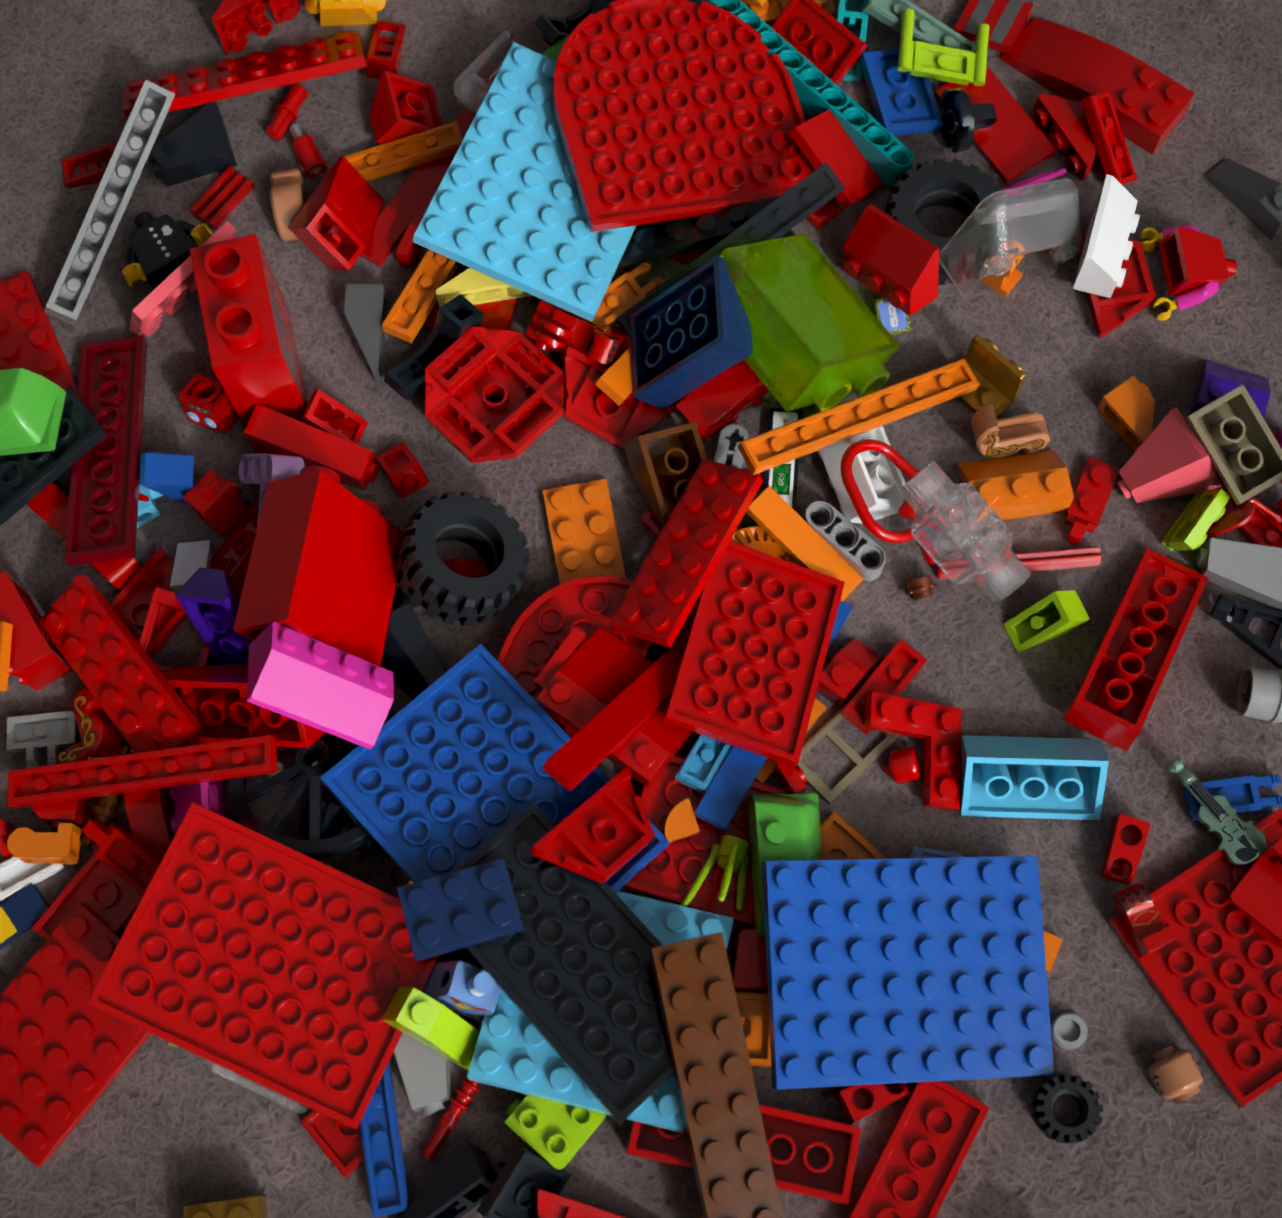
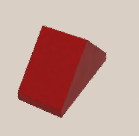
(333, 417)

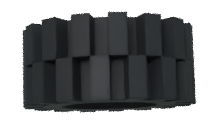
(1088, 1102)

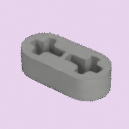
(723, 451)

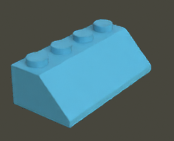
(1032, 777)

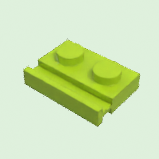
(1195, 520)

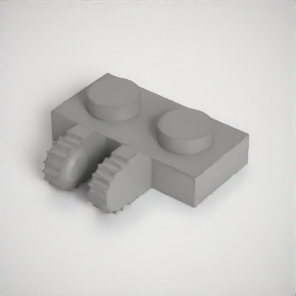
(41, 732)

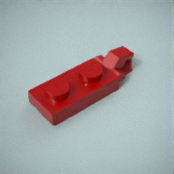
(1090, 498)
(122, 854)

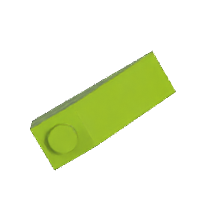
(432, 1025)

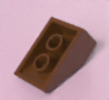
(664, 465)

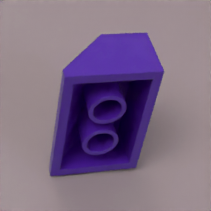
(212, 608)

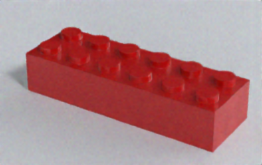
(805, 1152)

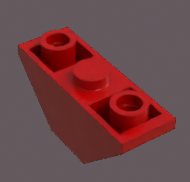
(1068, 131)

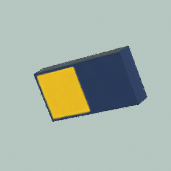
(20, 913)

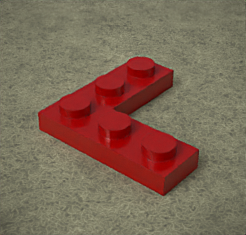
(941, 733)

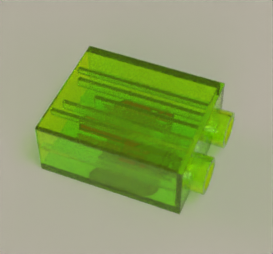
(807, 324)

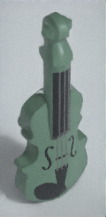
(1238, 839)

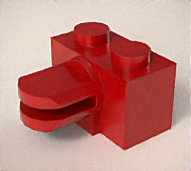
(559, 328)

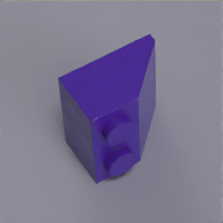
(1221, 379)

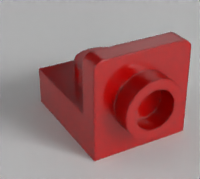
(402, 469)

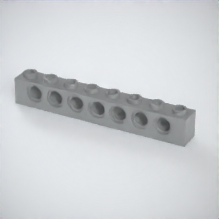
(109, 203)

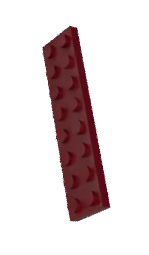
(108, 476)

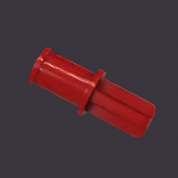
(286, 112)

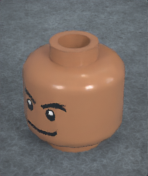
(1175, 1074)

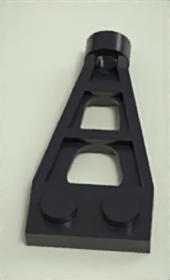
(1240, 624)

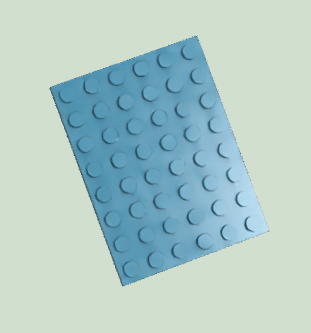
(514, 200)

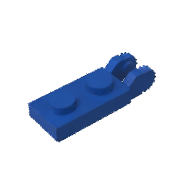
(1240, 792)

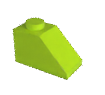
(1046, 620)

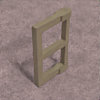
(861, 764)

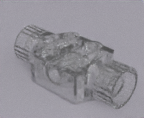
(963, 533)

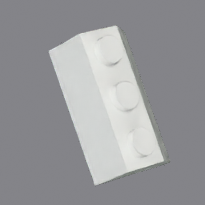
(1107, 240)
(873, 473)

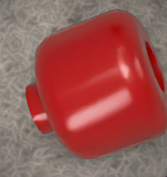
(903, 765)

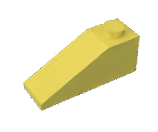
(477, 289)

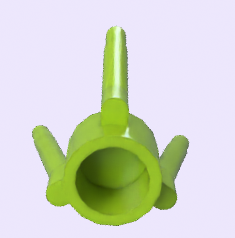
(731, 856)

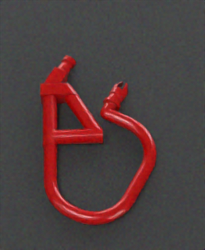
(858, 502)

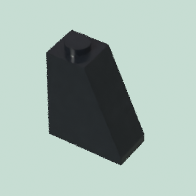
(194, 148)

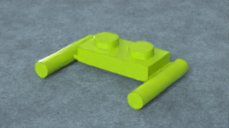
(940, 61)

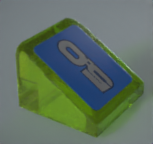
(891, 318)

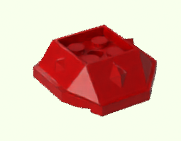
(488, 366)

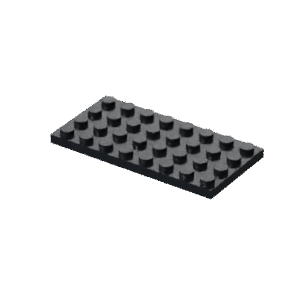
(578, 971)

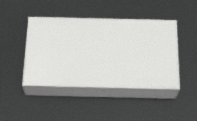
(188, 560)
(17, 875)

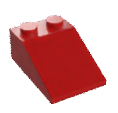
(33, 654)

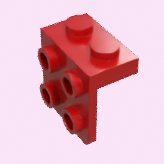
(1261, 890)

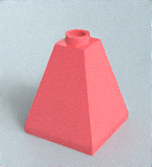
(1168, 464)

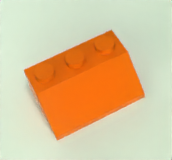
(1021, 484)

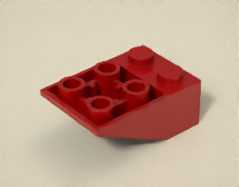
(241, 18)
(338, 217)

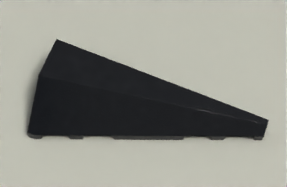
(410, 653)

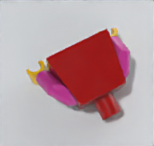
(1191, 264)

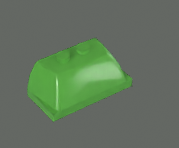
(28, 412)
(781, 830)

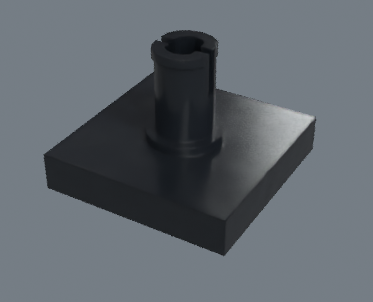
(516, 1184)

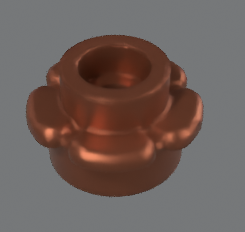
(921, 587)

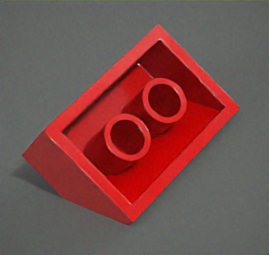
(892, 261)

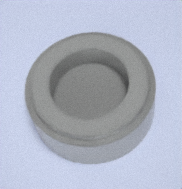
(1068, 1031)

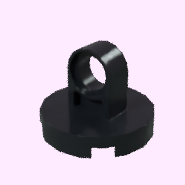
(963, 119)

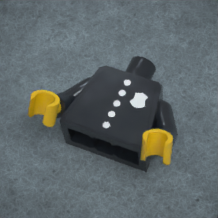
(160, 247)

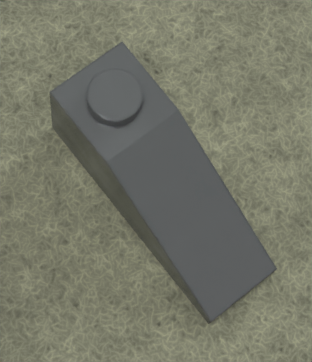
(1252, 194)
(365, 312)

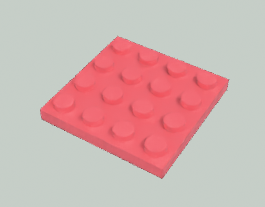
(171, 292)

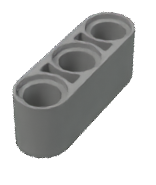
(840, 526)

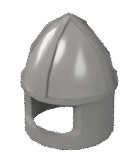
(1265, 696)

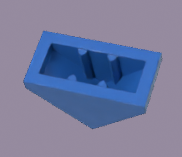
(167, 474)

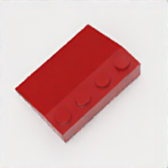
(593, 680)

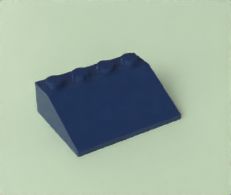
(688, 335)

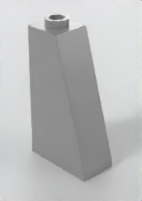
(1244, 569)
(423, 1073)

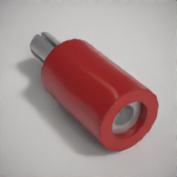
(307, 153)

